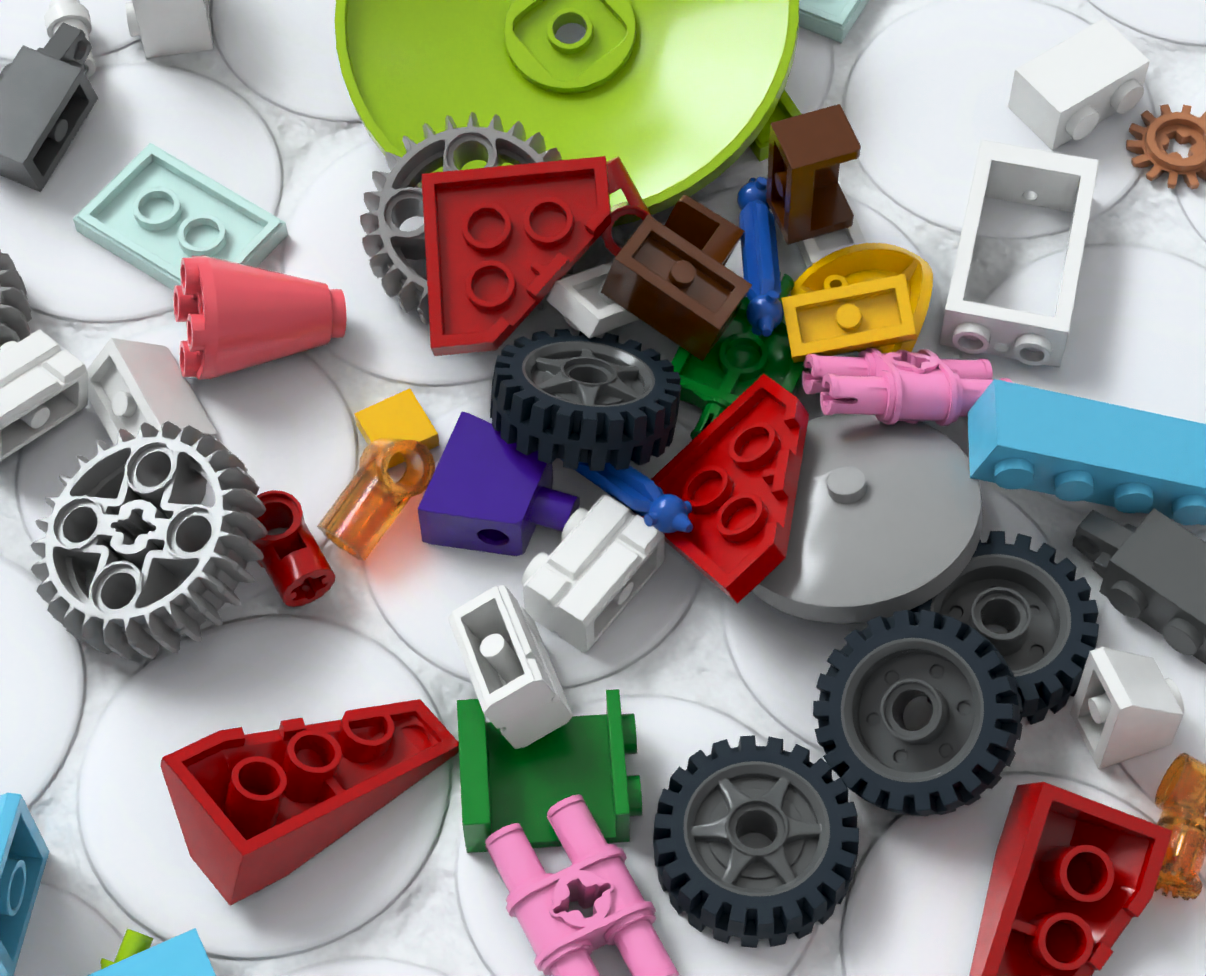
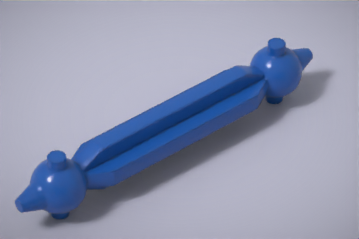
(760, 258)
(642, 496)

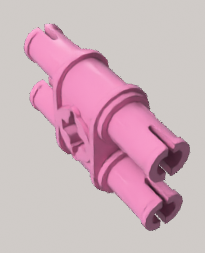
(897, 385)
(594, 880)

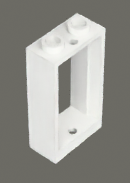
(1036, 180)

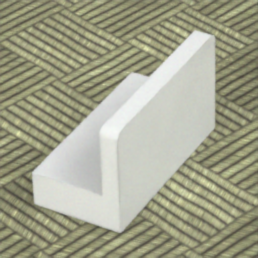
(139, 385)

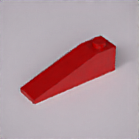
(283, 795)
(1064, 884)

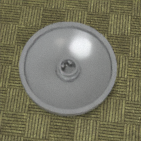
(875, 521)

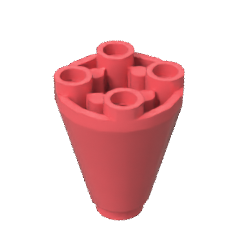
(250, 316)

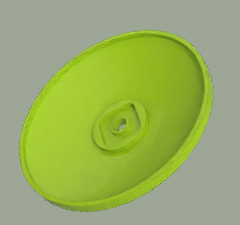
(651, 80)

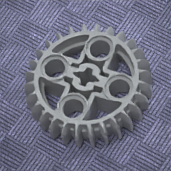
(399, 199)
(93, 530)

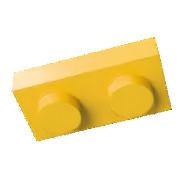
(849, 318)

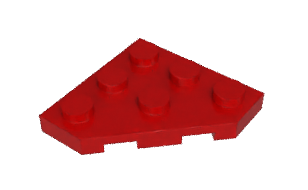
(503, 242)
(740, 487)

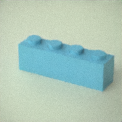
(1088, 451)

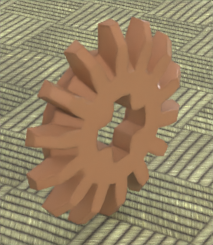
(1154, 142)

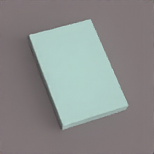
(172, 212)

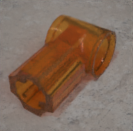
(372, 498)

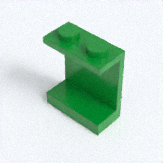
(523, 783)

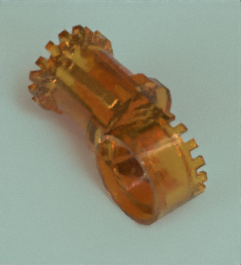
(1183, 811)

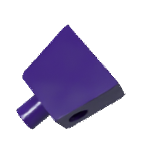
(490, 493)

